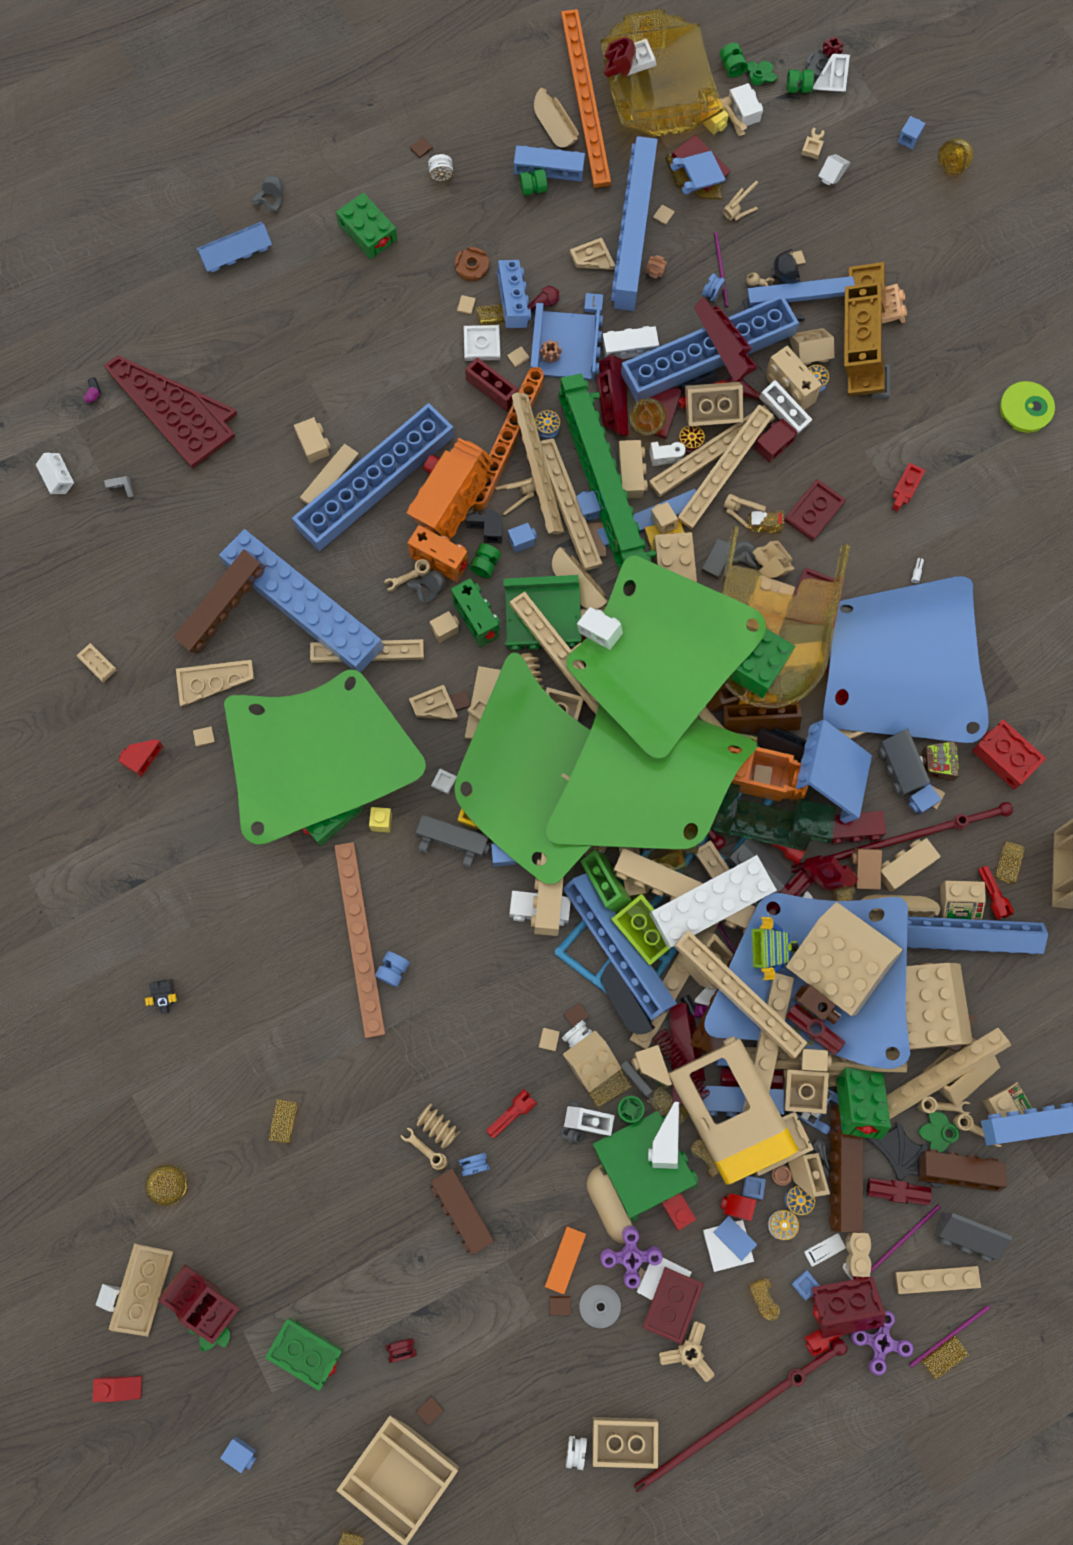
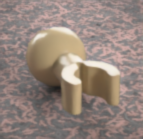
(754, 279)

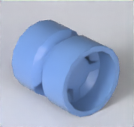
(392, 969)

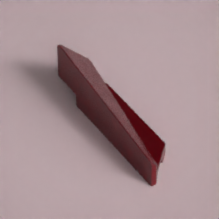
(726, 339)
(613, 395)
(682, 1030)

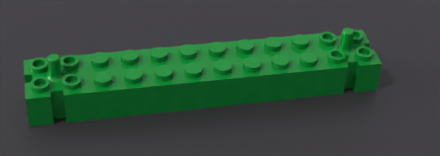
(601, 470)

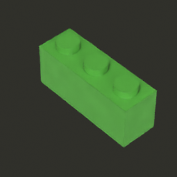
(605, 882)

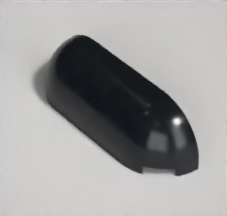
(782, 741)
(625, 1002)

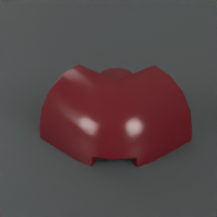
(620, 57)
(829, 873)

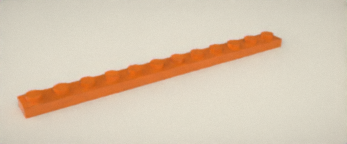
(585, 99)

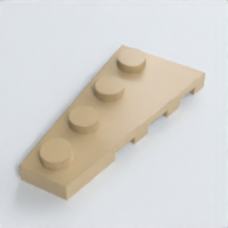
(207, 680)

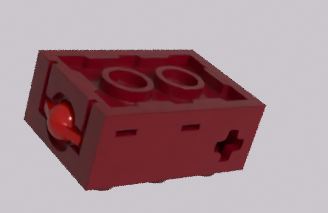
(847, 1307)

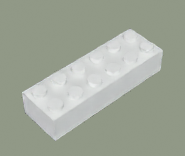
(713, 901)

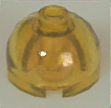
(956, 156)
(648, 416)
(166, 1185)

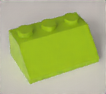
(640, 929)

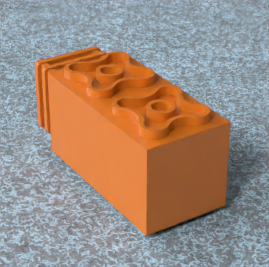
(451, 488)
(783, 775)

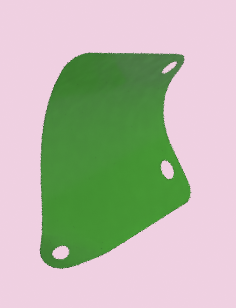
(672, 653)
(644, 801)

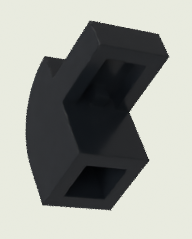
(490, 522)

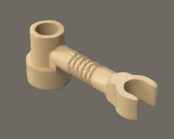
(738, 125)
(419, 565)
(932, 1106)
(968, 1124)
(443, 1163)

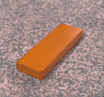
(565, 1260)

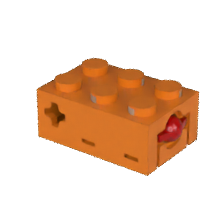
(439, 552)

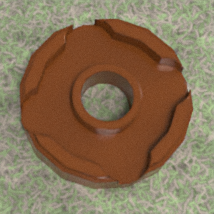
(472, 273)

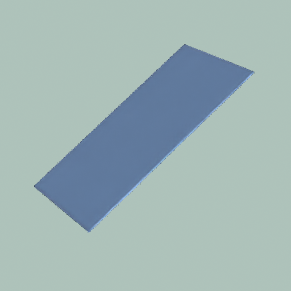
(735, 1238)

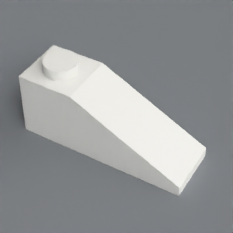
(666, 1142)

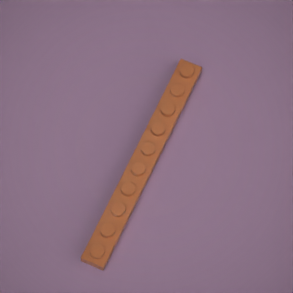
(359, 940)

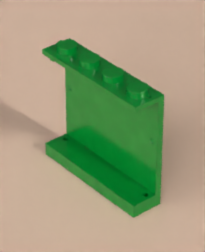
(556, 599)
(633, 1176)

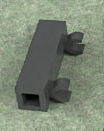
(453, 837)

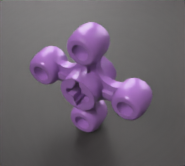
(638, 1257)
(881, 1350)

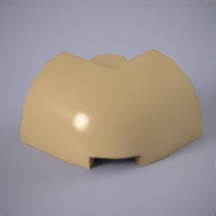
(774, 560)

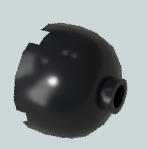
(785, 268)

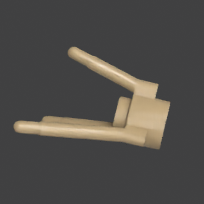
(733, 209)
(526, 486)
(734, 503)

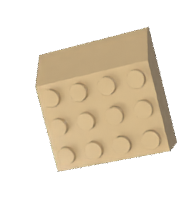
(1063, 867)
(844, 958)
(936, 1006)
(398, 1479)

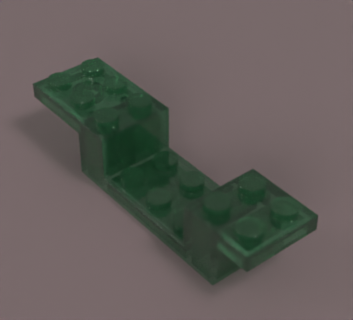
(772, 824)

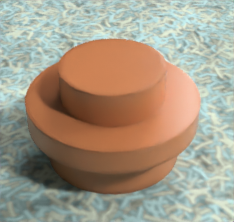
(782, 1175)

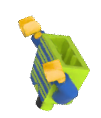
(771, 948)

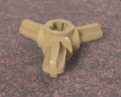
(697, 1361)

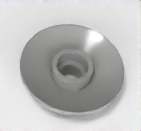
(589, 1301)

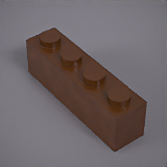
(750, 718)
(962, 1171)
(462, 1211)

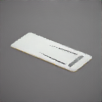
(825, 1249)

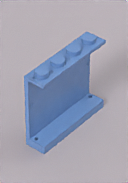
(575, 335)
(835, 768)

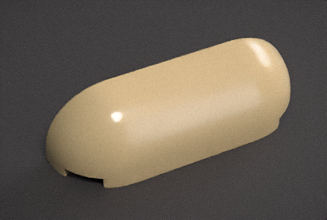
(555, 119)
(590, 592)
(917, 906)
(607, 1204)

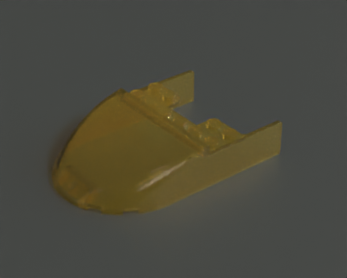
(800, 619)

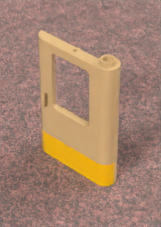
(748, 1139)

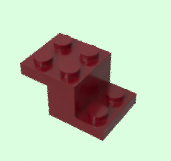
(198, 1304)

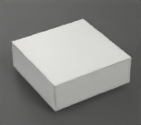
(444, 781)

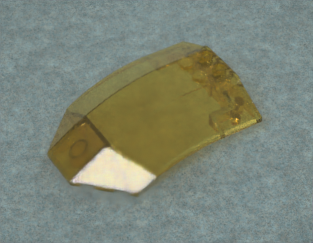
(676, 91)

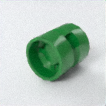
(733, 60)
(806, 80)
(533, 182)
(484, 562)
(630, 1109)

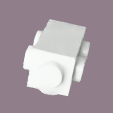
(54, 473)

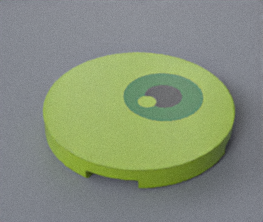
(1027, 406)

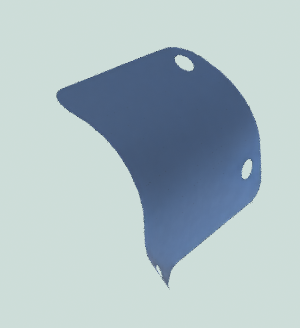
(909, 663)
(880, 1020)

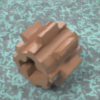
(656, 266)
(550, 351)

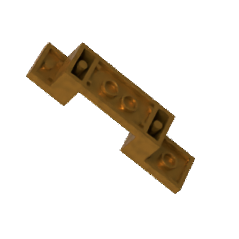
(863, 330)

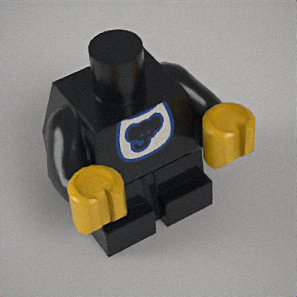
(161, 995)

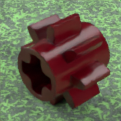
(831, 47)

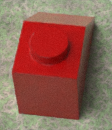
(140, 756)
(738, 1206)
(117, 1388)

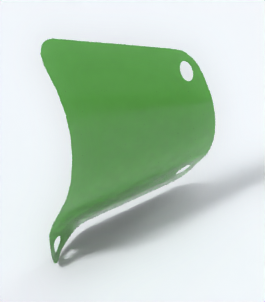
(315, 755)
(517, 770)

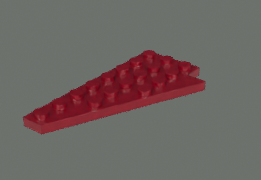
(182, 415)

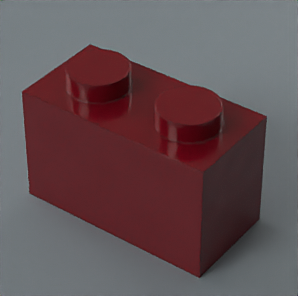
(775, 440)

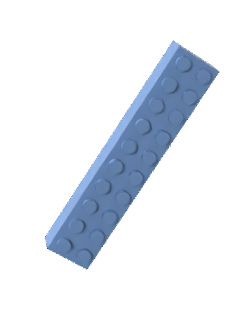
(633, 223)
(696, 353)
(373, 477)
(308, 605)

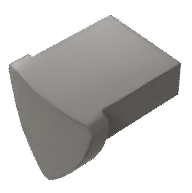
(120, 482)

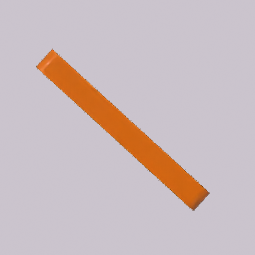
(511, 431)

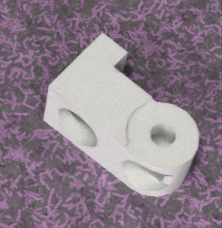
(666, 454)

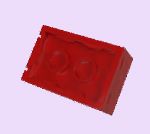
(1008, 754)

